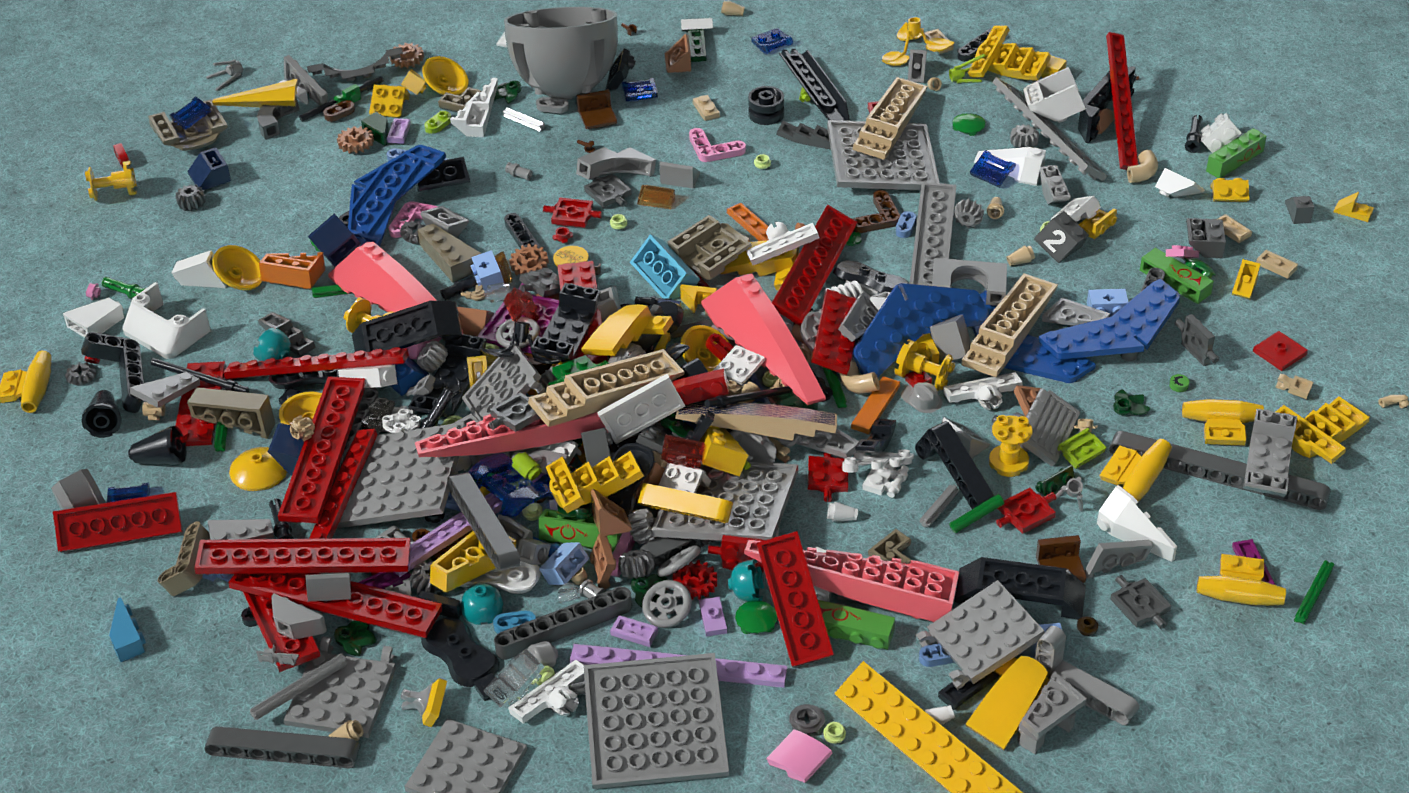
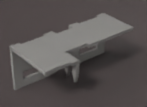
(283, 658)

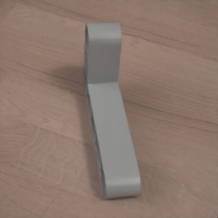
(1099, 694)

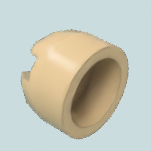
(936, 82)
(579, 577)

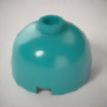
(272, 344)
(746, 581)
(481, 603)

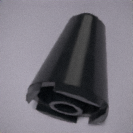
(102, 415)
(160, 448)

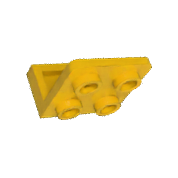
(388, 100)

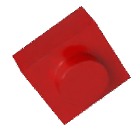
(913, 378)

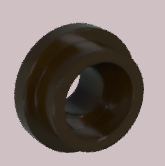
(1087, 626)

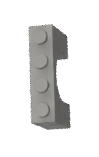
(989, 274)

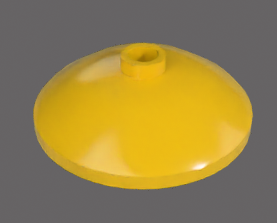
(445, 75)
(237, 267)
(695, 338)
(299, 404)
(256, 470)

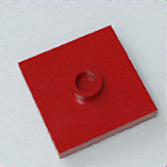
(1280, 350)

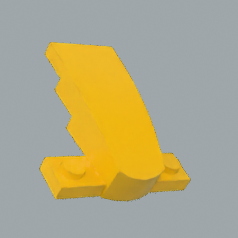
(1008, 58)
(779, 264)
(624, 327)
(1325, 429)
(606, 477)
(1008, 700)

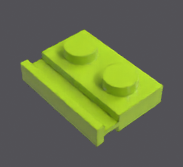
(1081, 448)

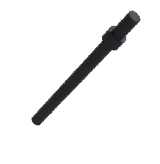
(368, 85)
(228, 385)
(723, 401)

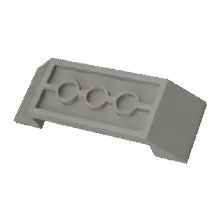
(1270, 452)

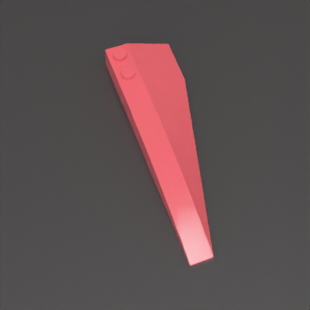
(481, 439)
(908, 588)

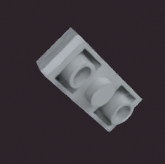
(1053, 185)
(608, 302)
(295, 619)

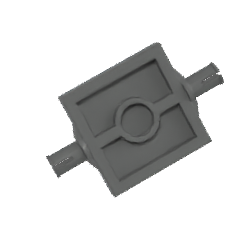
(608, 190)
(541, 282)
(1197, 339)
(513, 413)
(1140, 602)

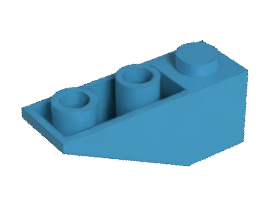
(124, 633)

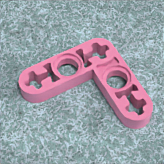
(732, 149)
(415, 210)

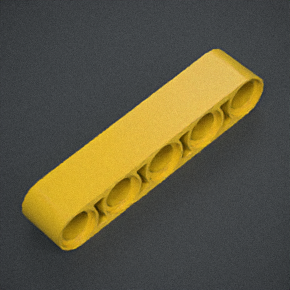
(685, 503)

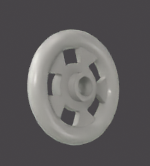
(502, 337)
(678, 561)
(681, 610)

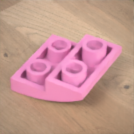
(799, 756)

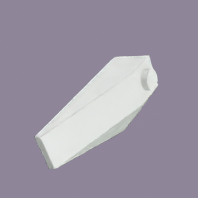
(1027, 161)
(1127, 522)

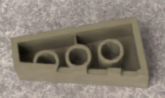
(447, 252)
(233, 410)

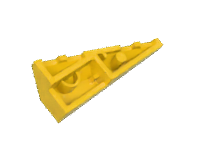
(277, 94)

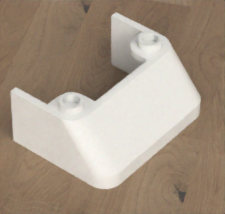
(1055, 96)
(160, 335)

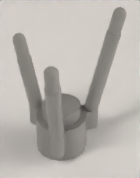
(234, 68)
(1073, 489)

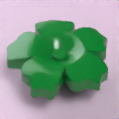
(854, 239)

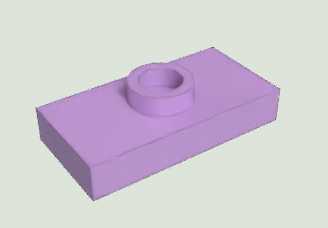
(398, 131)
(712, 616)
(634, 631)

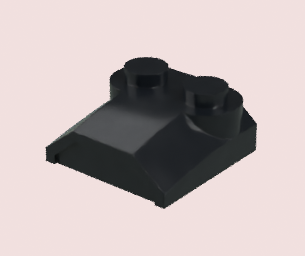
(620, 69)

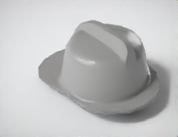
(922, 397)

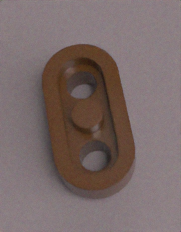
(339, 111)

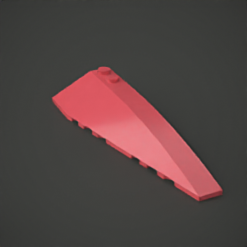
(379, 279)
(756, 325)

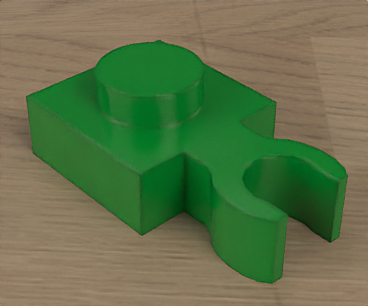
(349, 94)

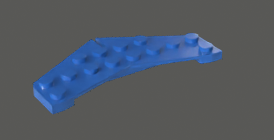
(377, 191)
(910, 319)
(1125, 332)
(1037, 360)

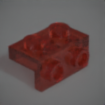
(521, 303)
(682, 451)

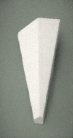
(474, 117)

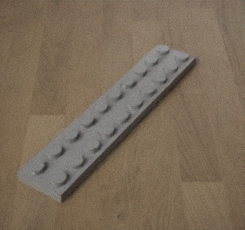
(1050, 131)
(932, 230)

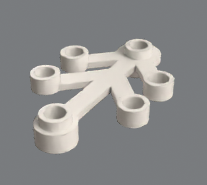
(877, 460)

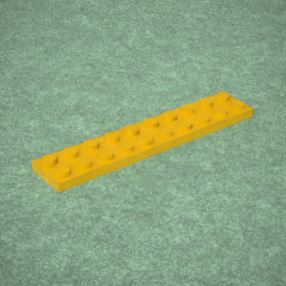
(919, 735)

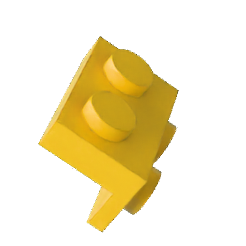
(1230, 190)
(1099, 223)

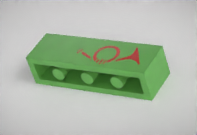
(1236, 153)
(1178, 275)
(571, 529)
(857, 625)

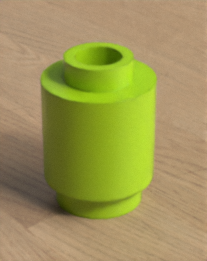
(526, 466)

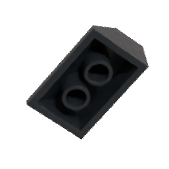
(447, 174)

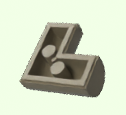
(455, 102)
(891, 547)

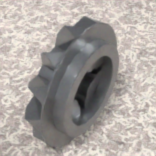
(406, 231)
(87, 375)
(815, 717)

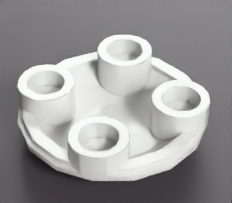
(401, 421)

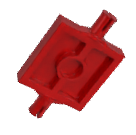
(572, 212)
(827, 475)
(1026, 510)
(733, 551)

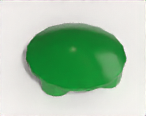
(968, 123)
(1205, 268)
(756, 617)

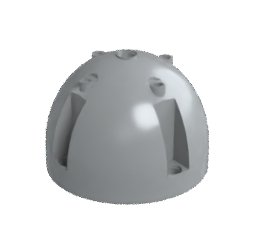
(562, 48)

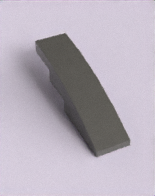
(805, 135)
(299, 344)

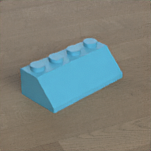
(663, 268)

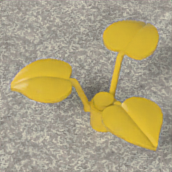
(913, 30)

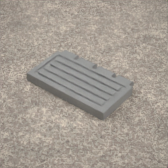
(1051, 425)

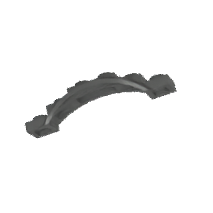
(351, 75)

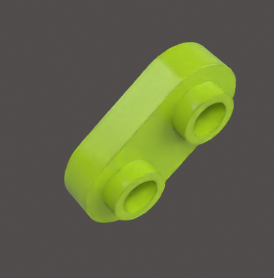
(437, 122)

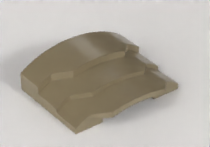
(197, 136)
(709, 246)

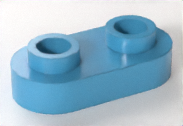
(509, 620)

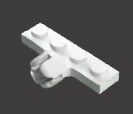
(781, 241)
(985, 390)
(552, 694)

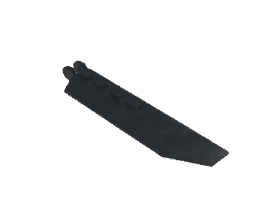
(816, 84)

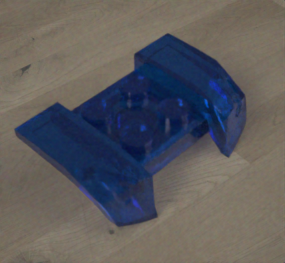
(507, 484)

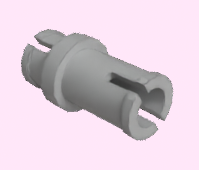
(516, 170)

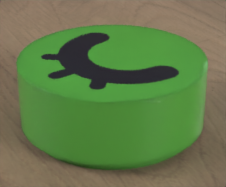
(1179, 383)

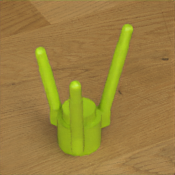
(958, 72)

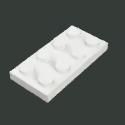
(641, 409)

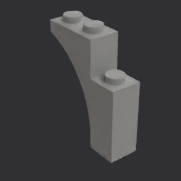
(607, 161)

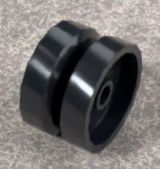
(766, 105)

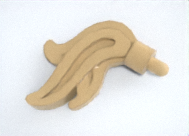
(476, 295)

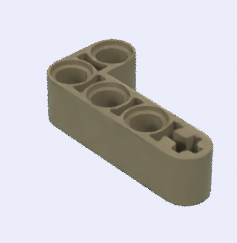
(182, 575)

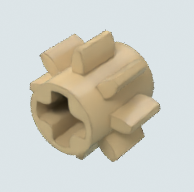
(153, 412)
(302, 428)

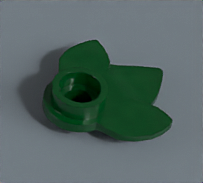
(508, 91)
(1129, 404)
(676, 425)
(582, 512)
(640, 591)
(356, 637)

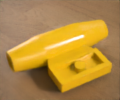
(28, 384)
(1222, 419)
(1135, 471)
(1241, 583)

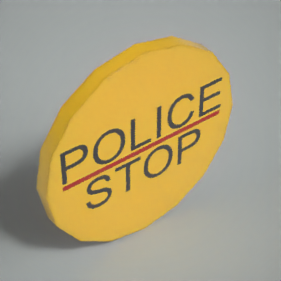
(570, 254)

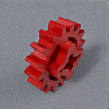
(696, 577)

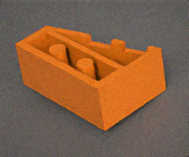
(292, 270)

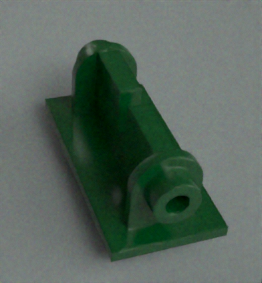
(1055, 481)

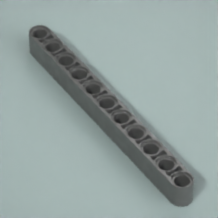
(1223, 470)

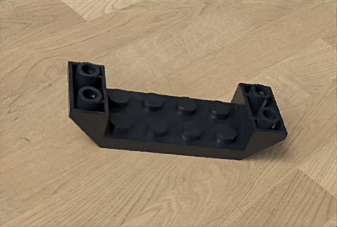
(1096, 101)
(569, 323)
(409, 327)
(451, 374)
(1024, 583)

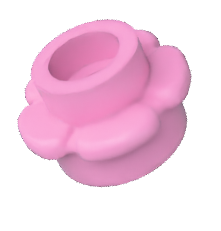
(93, 291)

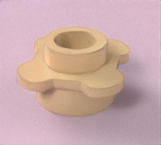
(1085, 423)

